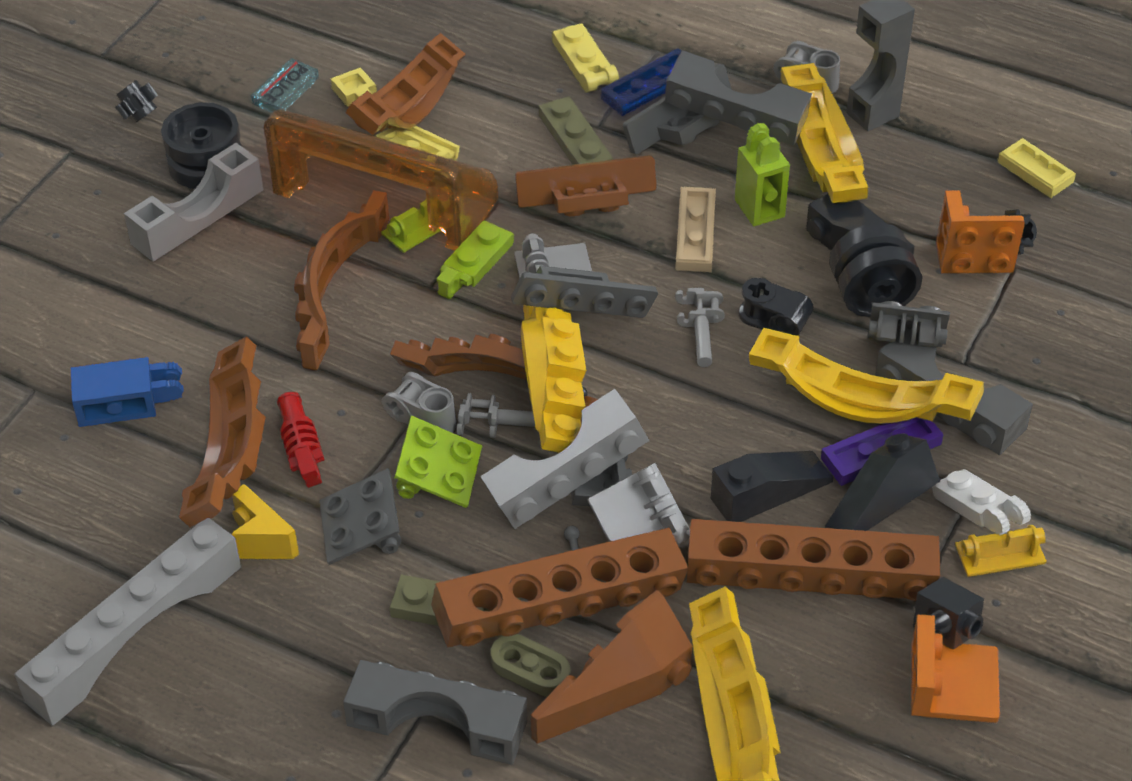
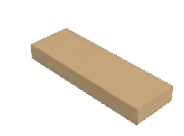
(695, 229)

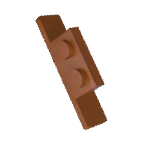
(586, 185)

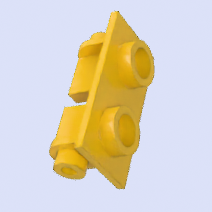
(1002, 552)

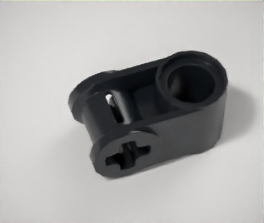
(775, 309)

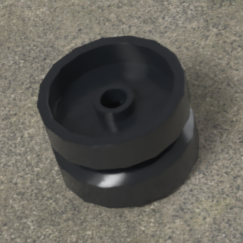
(195, 136)
(874, 267)

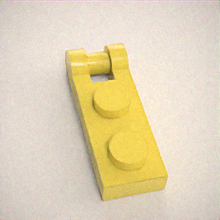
(584, 57)

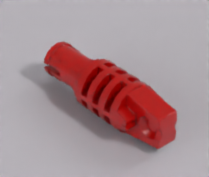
(300, 439)

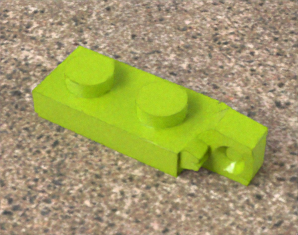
(473, 258)

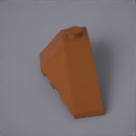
(632, 668)

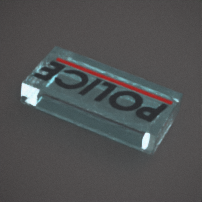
(285, 86)

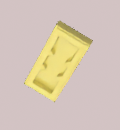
(1036, 168)

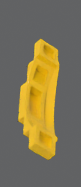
(827, 139)
(553, 374)
(859, 394)
(732, 693)

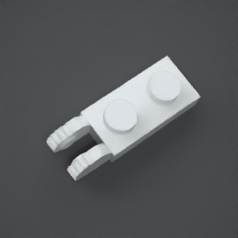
(981, 501)

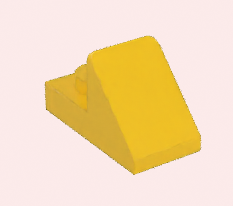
(261, 529)

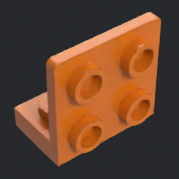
(976, 242)
(950, 681)

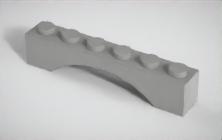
(71, 664)

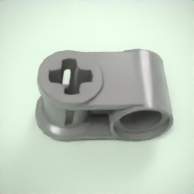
(825, 60)
(422, 401)

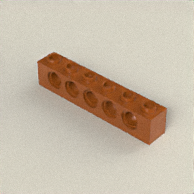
(811, 559)
(536, 580)

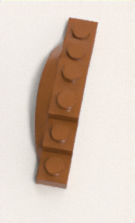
(412, 92)
(321, 266)
(456, 355)
(232, 435)

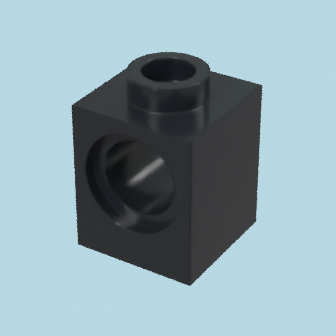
(955, 611)

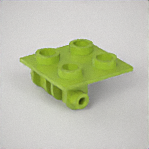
(436, 463)

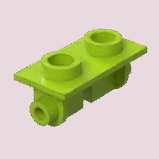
(409, 228)

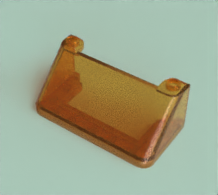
(456, 191)

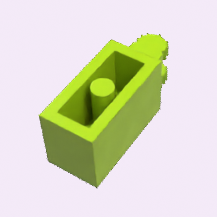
(761, 177)

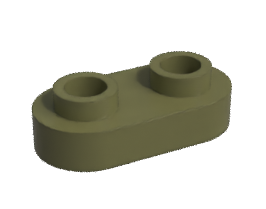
(532, 665)

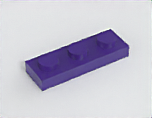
(849, 455)

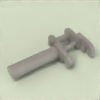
(701, 318)
(495, 416)

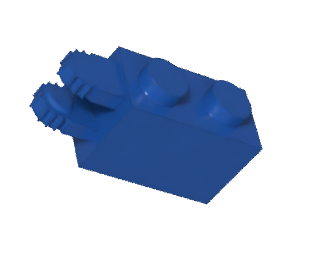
(122, 390)

